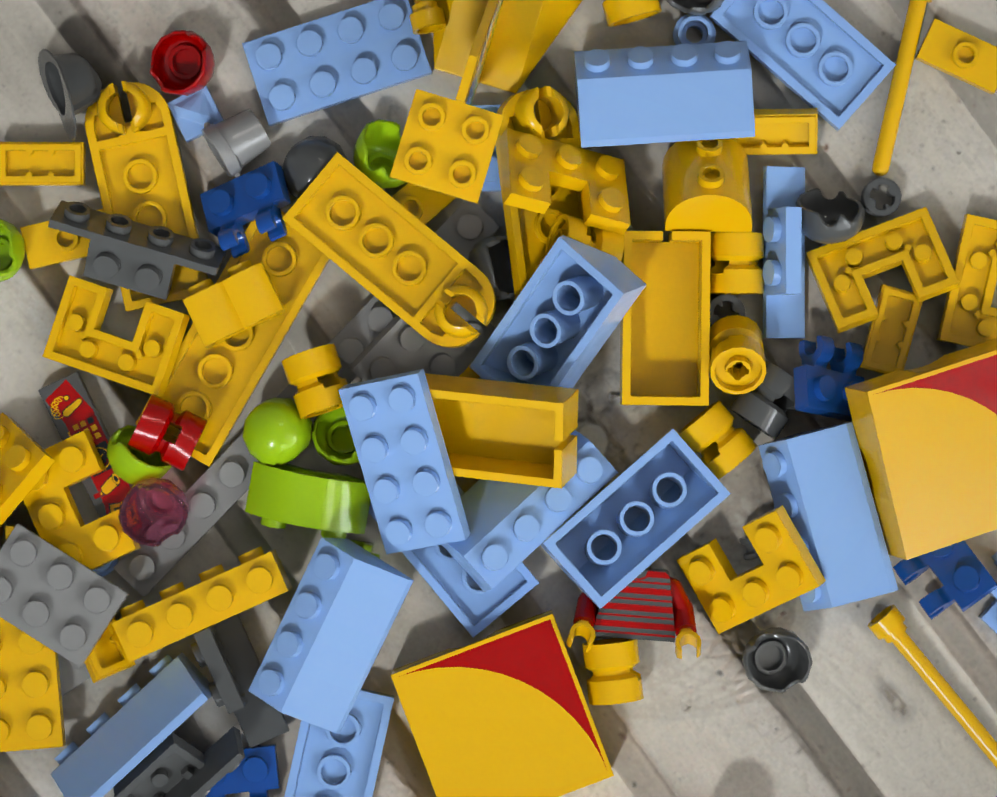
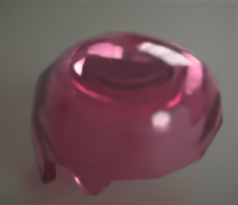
(153, 511)

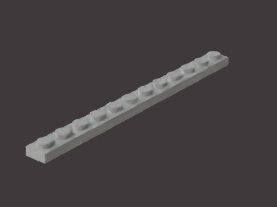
(231, 473)

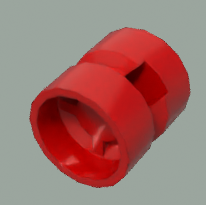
(153, 425)

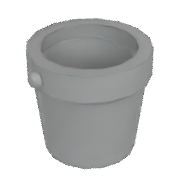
(236, 141)

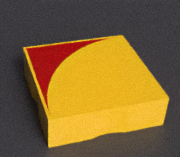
(931, 449)
(503, 716)

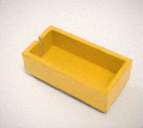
(669, 322)
(507, 429)

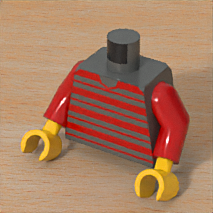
(646, 609)

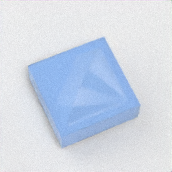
(193, 112)

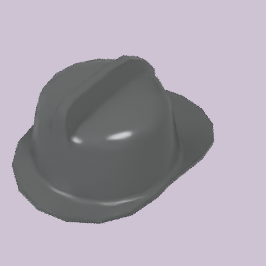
(69, 85)

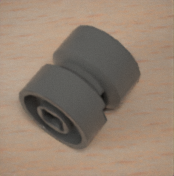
(769, 402)

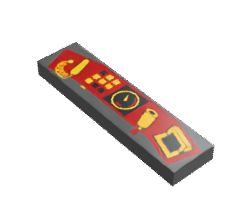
(72, 413)

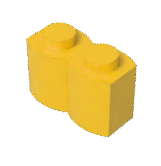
(232, 304)

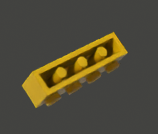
(202, 605)

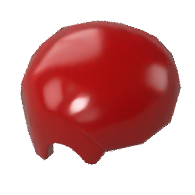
(182, 63)

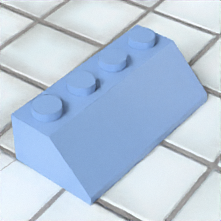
(664, 94)
(560, 317)
(831, 504)
(516, 518)
(635, 519)
(330, 634)
(134, 731)

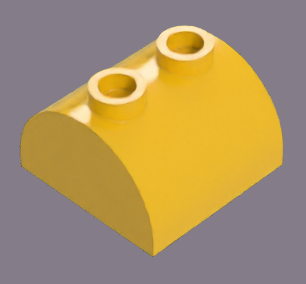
(706, 187)

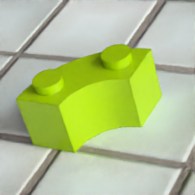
(308, 499)

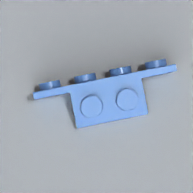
(783, 253)

